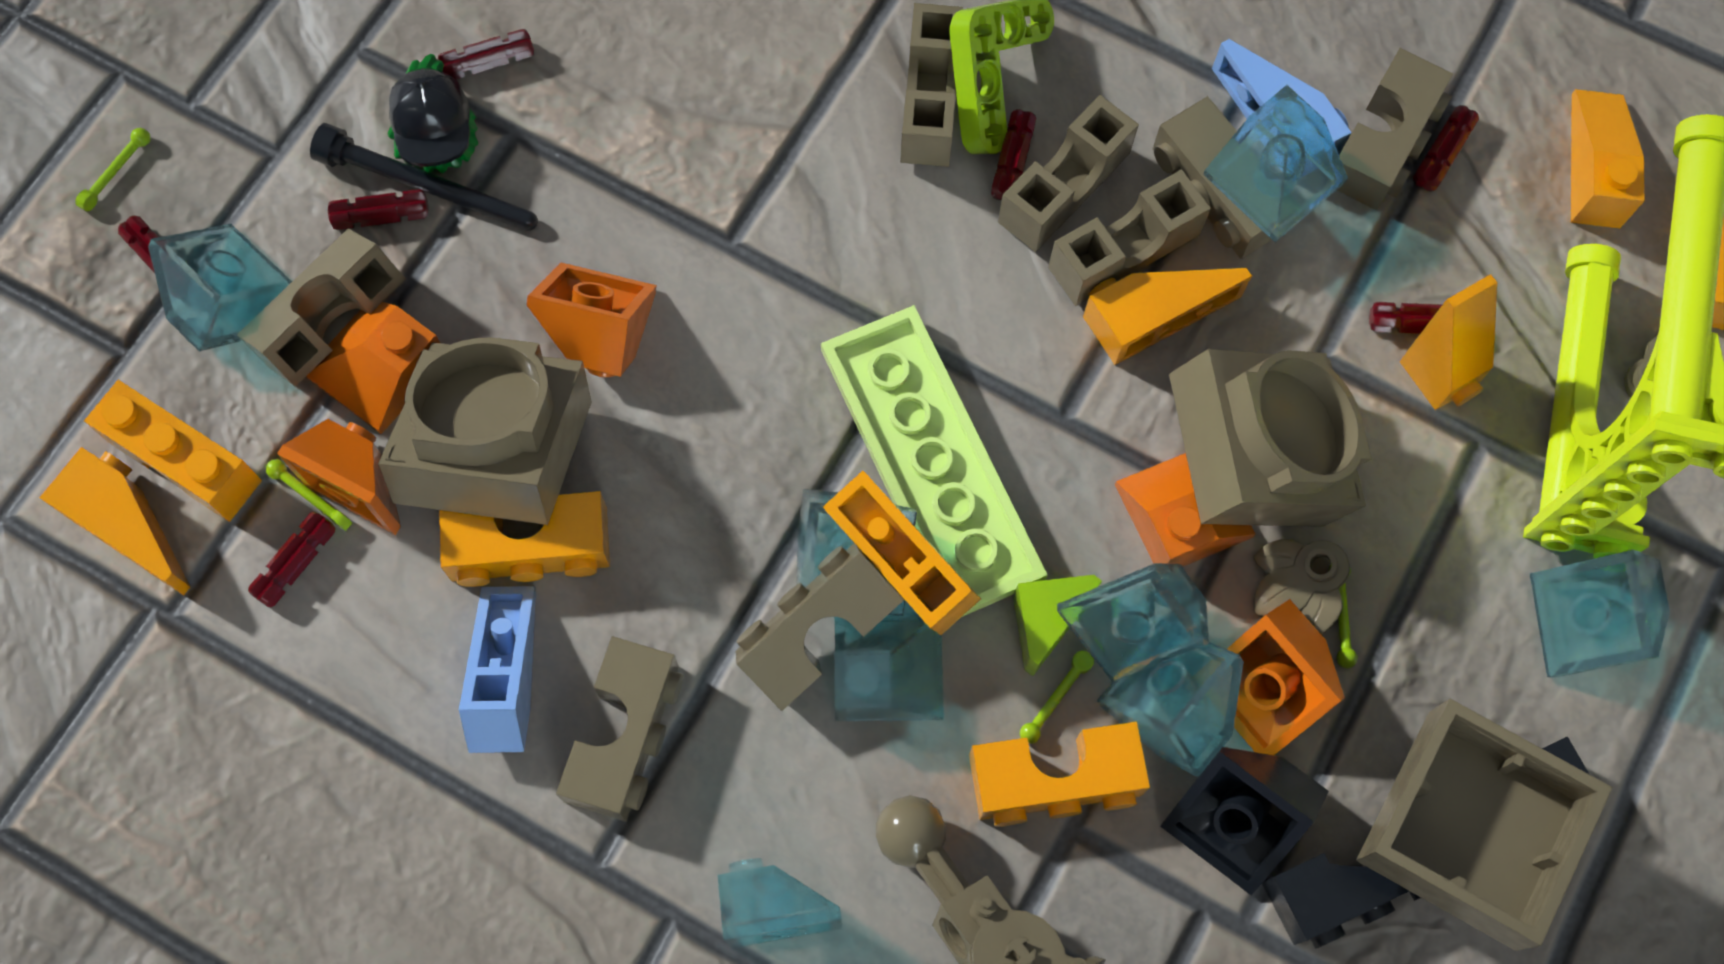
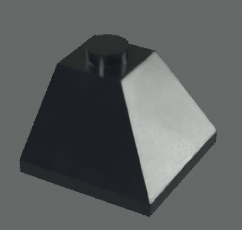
(1246, 814)

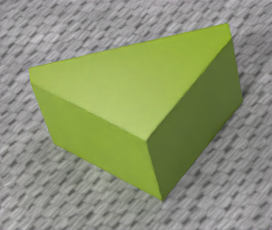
(1037, 615)

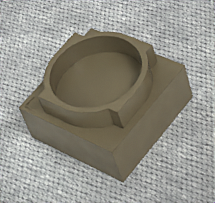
(487, 430)
(1270, 438)
(1485, 825)

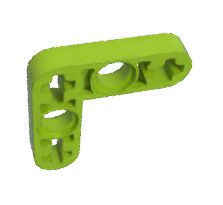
(975, 47)

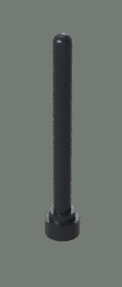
(333, 147)

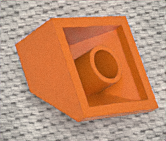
(593, 316)
(373, 363)
(344, 469)
(1168, 517)
(1284, 679)

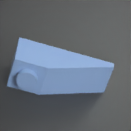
(1255, 80)
(499, 671)

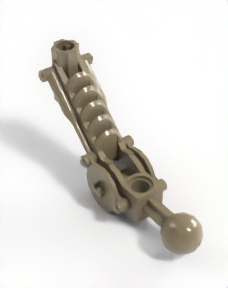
(974, 917)

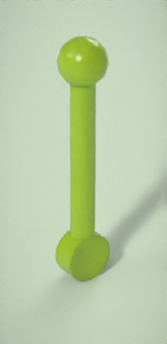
(88, 198)
(277, 470)
(1346, 656)
(1081, 664)

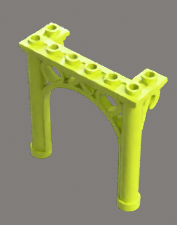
(1676, 416)

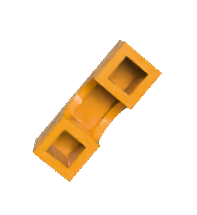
(174, 450)
(572, 542)
(1011, 784)

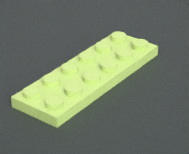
(932, 452)

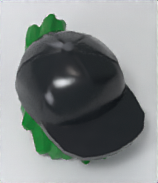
(431, 118)

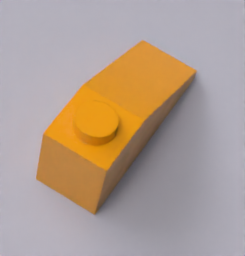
(1604, 160)
(1154, 305)
(1456, 346)
(114, 510)
(901, 553)

